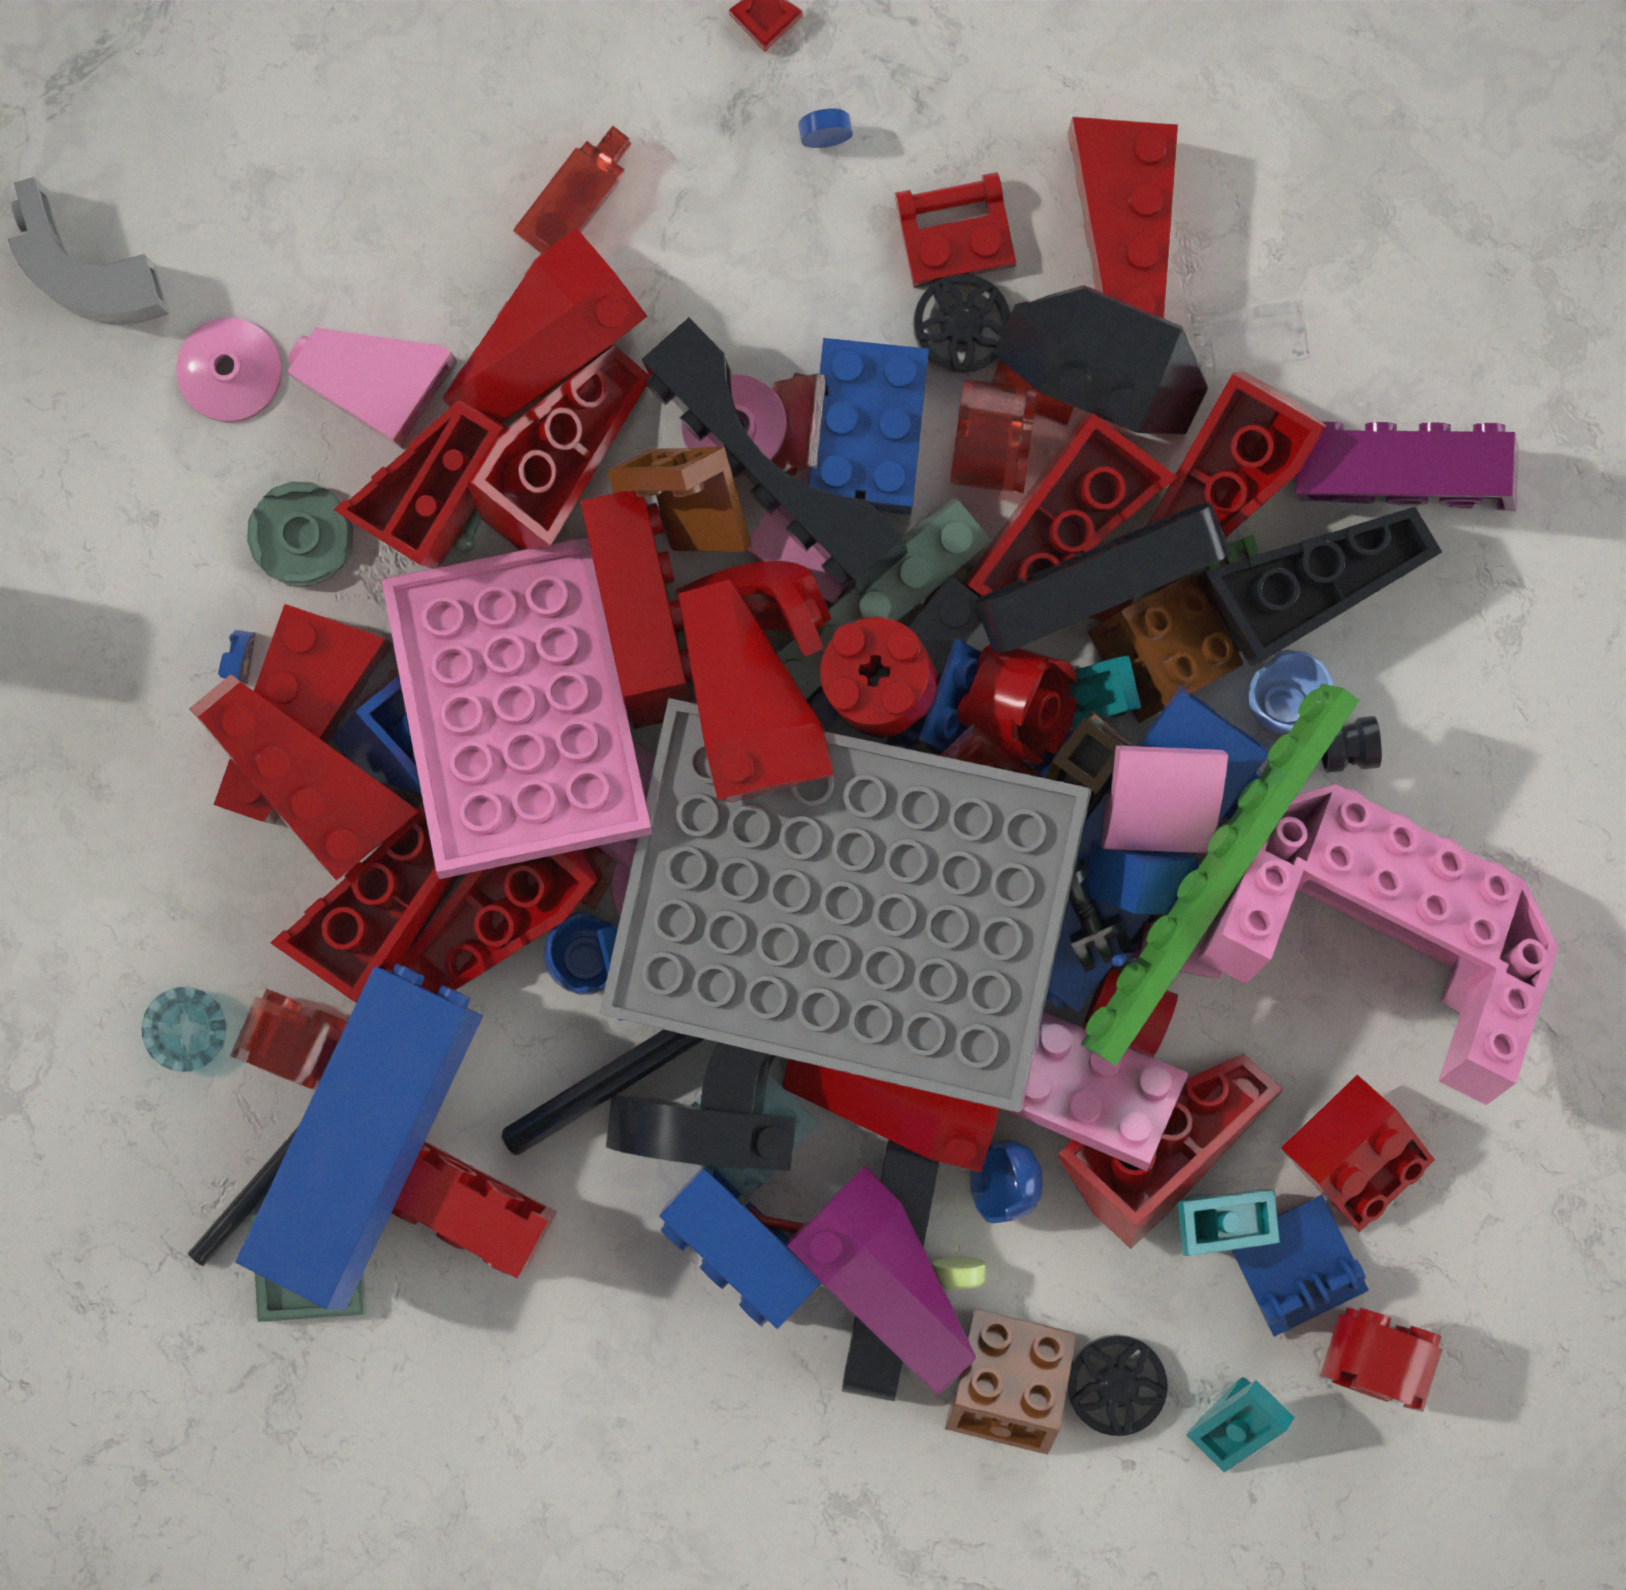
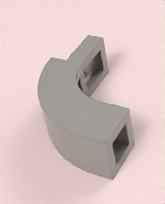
(102, 293)

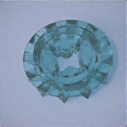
(169, 1048)

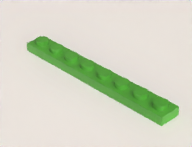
(1208, 887)

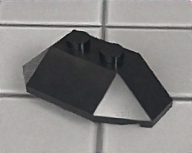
(1105, 359)

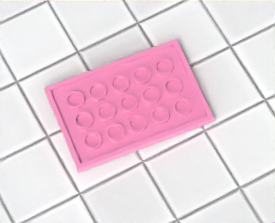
(514, 708)

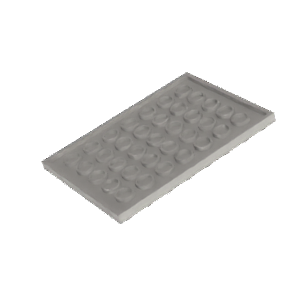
(852, 919)

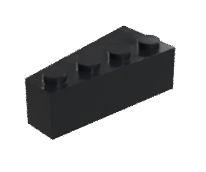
(1302, 586)

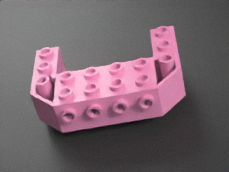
(1417, 892)

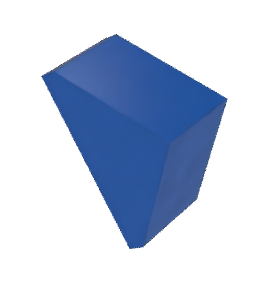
(1136, 879)

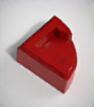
(765, 19)

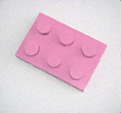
(1095, 1102)

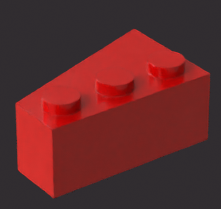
(424, 493)

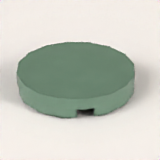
(299, 534)

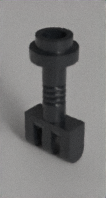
(1095, 930)

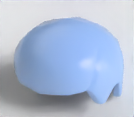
(1282, 686)

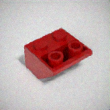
(1358, 1153)

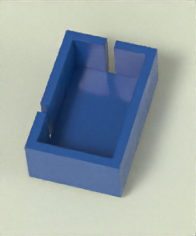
(871, 422)
(737, 1247)

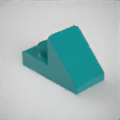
(1104, 689)
(1227, 1221)
(1240, 1424)

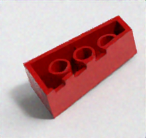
(313, 677)

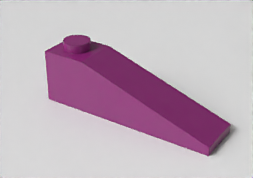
(878, 1269)

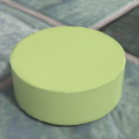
(959, 1272)

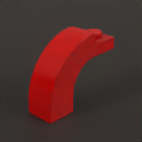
(780, 597)

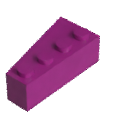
(1412, 465)

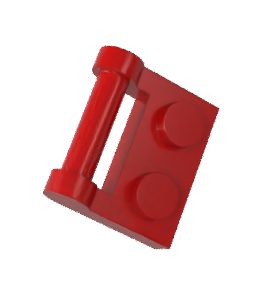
(960, 246)

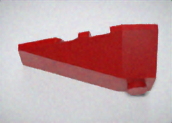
(550, 327)
(551, 452)
(1242, 453)
(749, 708)
(498, 915)
(917, 1119)
(1203, 1126)

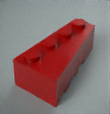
(1126, 204)
(1072, 506)
(637, 604)
(312, 787)
(371, 912)
(473, 1210)

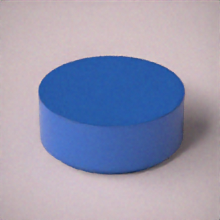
(825, 128)

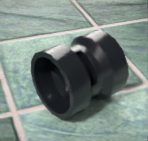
(1355, 744)

